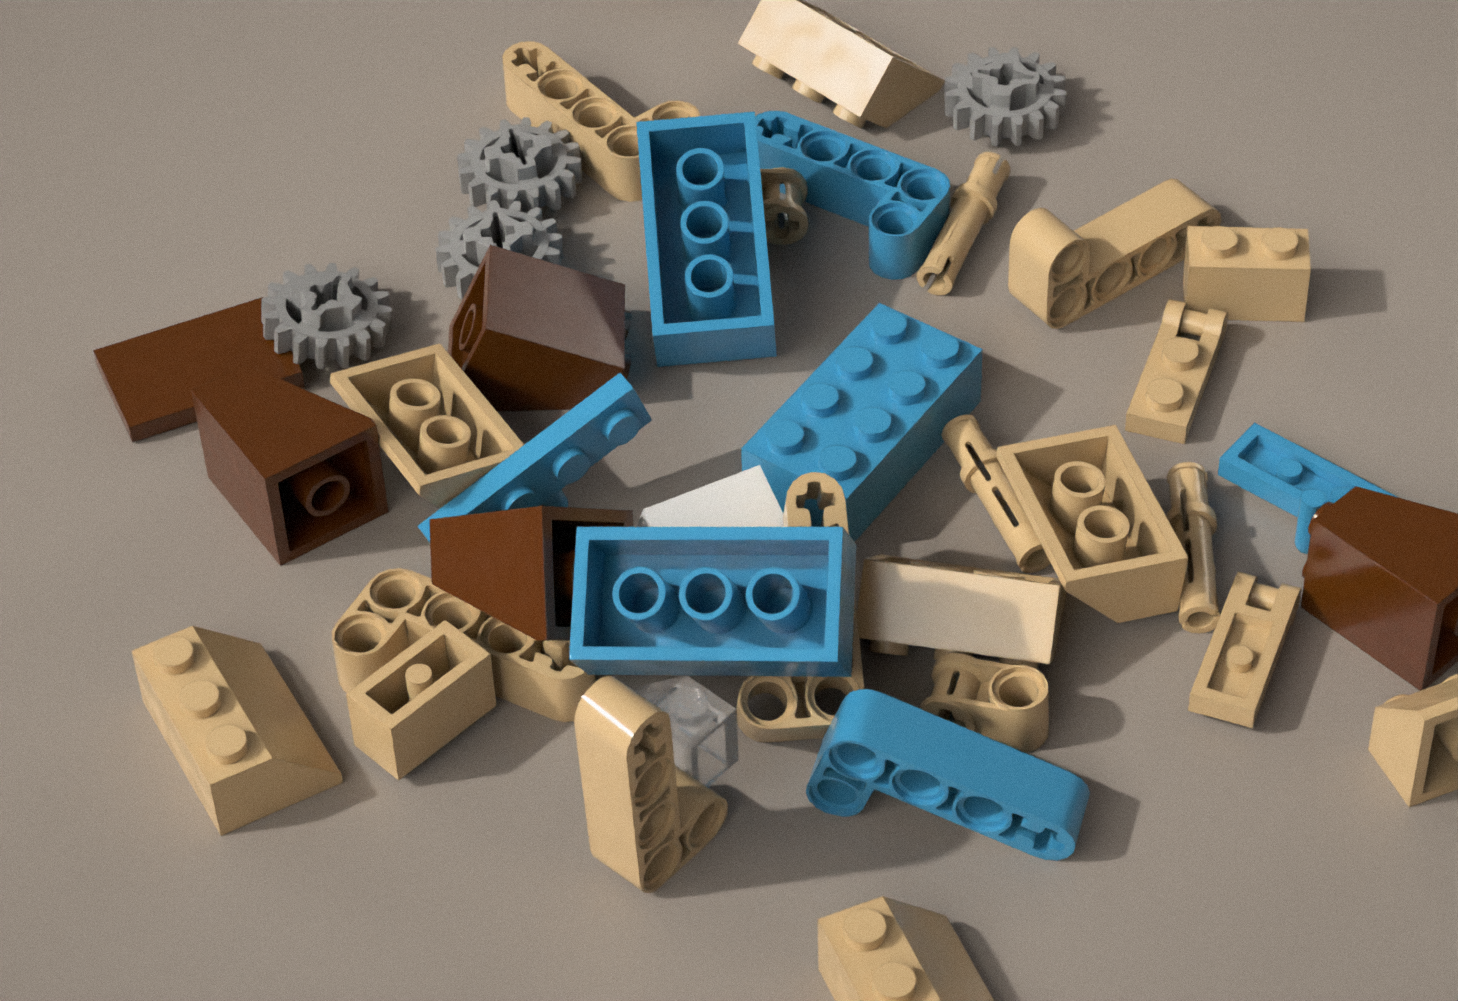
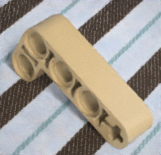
(551, 90)
(1073, 272)
(404, 606)
(802, 716)
(638, 804)

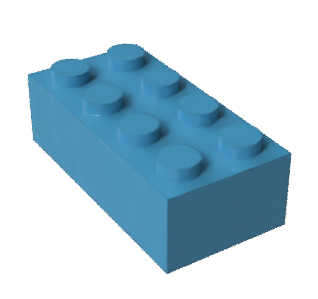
(706, 239)
(869, 414)
(713, 601)

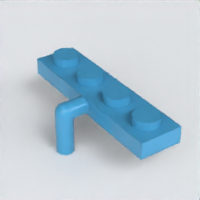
(555, 456)
(1287, 476)

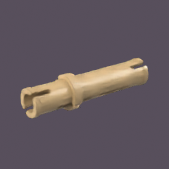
(972, 207)
(970, 446)
(1194, 525)

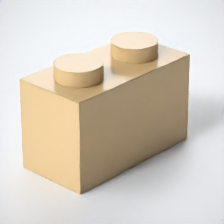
(1248, 272)
(421, 699)

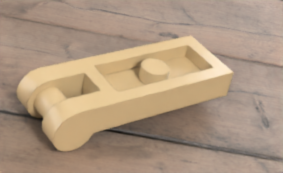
(1176, 372)
(1244, 650)

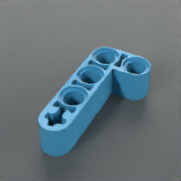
(887, 192)
(945, 772)

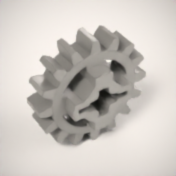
(1005, 96)
(520, 166)
(469, 239)
(326, 315)

